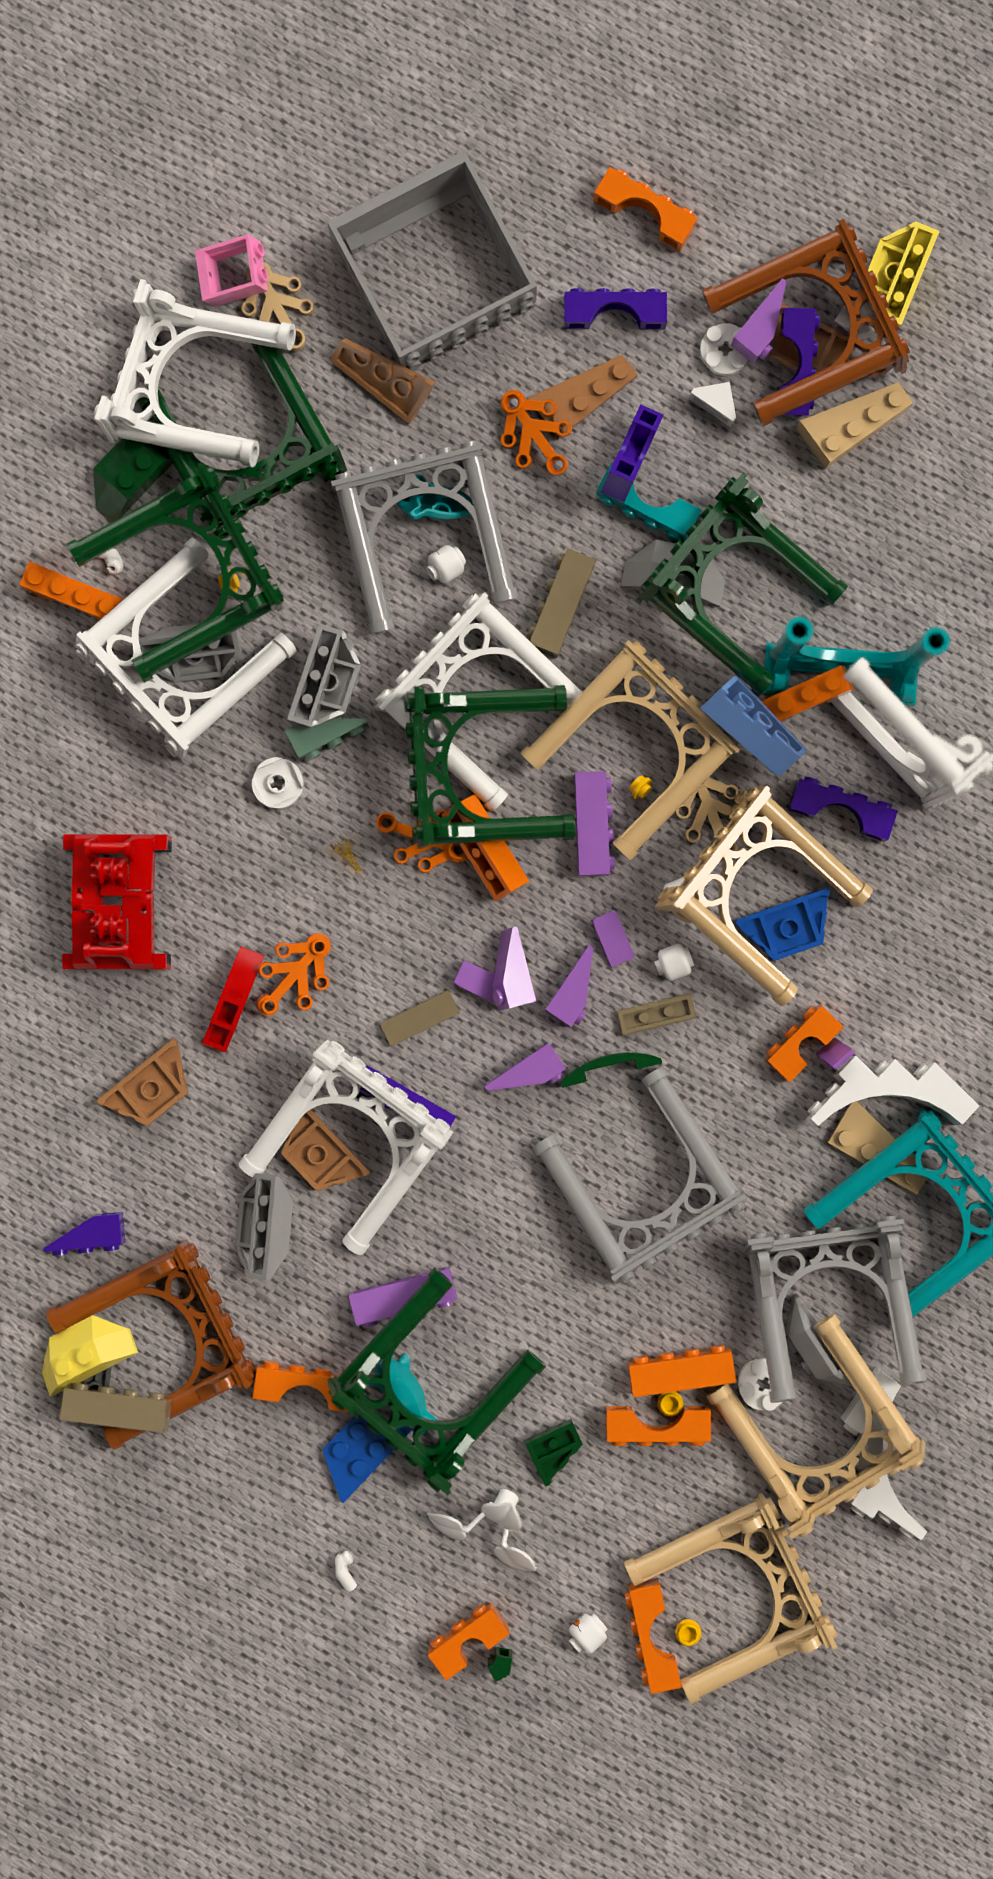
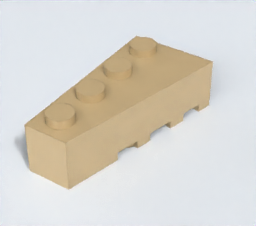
(850, 424)

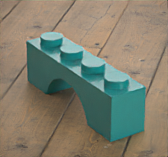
(673, 519)

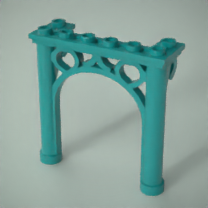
(900, 666)
(886, 1164)

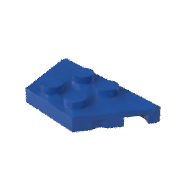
(788, 926)
(355, 1455)

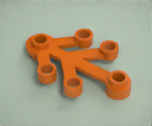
(532, 430)
(413, 850)
(296, 971)

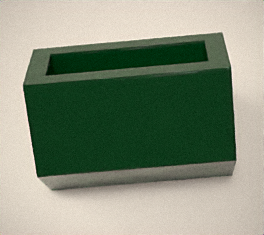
(500, 1663)

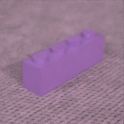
(592, 823)
(387, 1298)

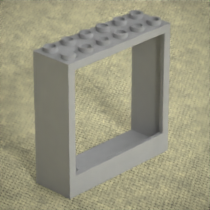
(408, 204)

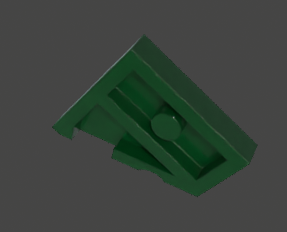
(553, 1448)

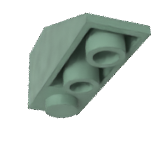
(309, 741)

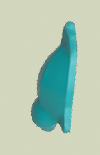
(433, 505)
(405, 1387)

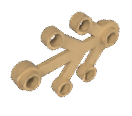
(275, 302)
(709, 808)

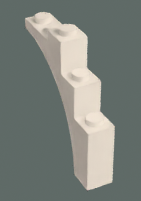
(930, 1087)
(881, 1496)

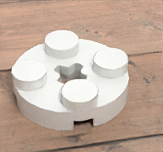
(713, 358)
(291, 789)
(749, 1387)

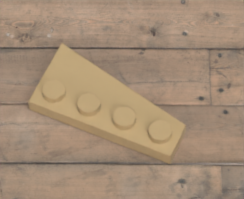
(864, 1137)

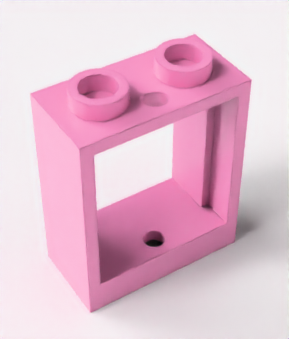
(209, 274)

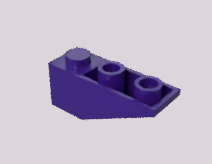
(101, 1230)

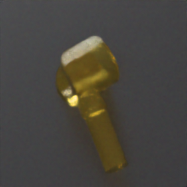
(348, 854)

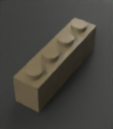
(562, 602)
(116, 1409)

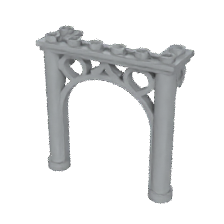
(362, 539)
(593, 1217)
(893, 1290)

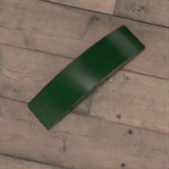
(578, 1074)

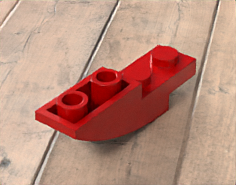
(233, 999)

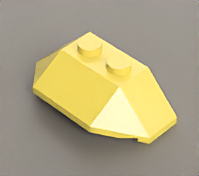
(900, 264)
(84, 1352)

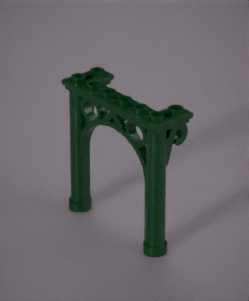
(325, 458)
(156, 514)
(669, 595)
(473, 704)
(349, 1388)

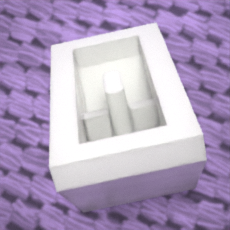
(716, 400)

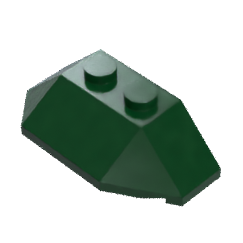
(126, 475)

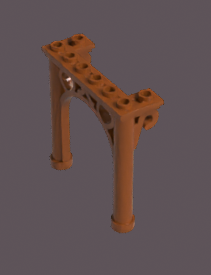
(824, 250)
(136, 1283)

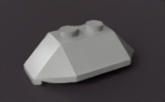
(643, 564)
(206, 663)
(326, 679)
(263, 1226)
(805, 1340)

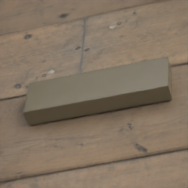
(656, 1014)
(419, 1018)

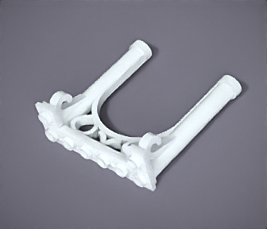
(160, 314)
(517, 647)
(219, 700)
(941, 772)
(433, 1135)

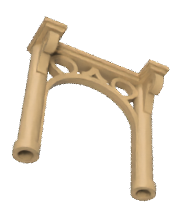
(595, 697)
(750, 808)
(801, 1516)
(803, 1635)

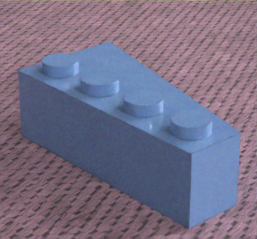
(754, 726)

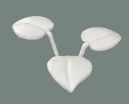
(503, 1513)

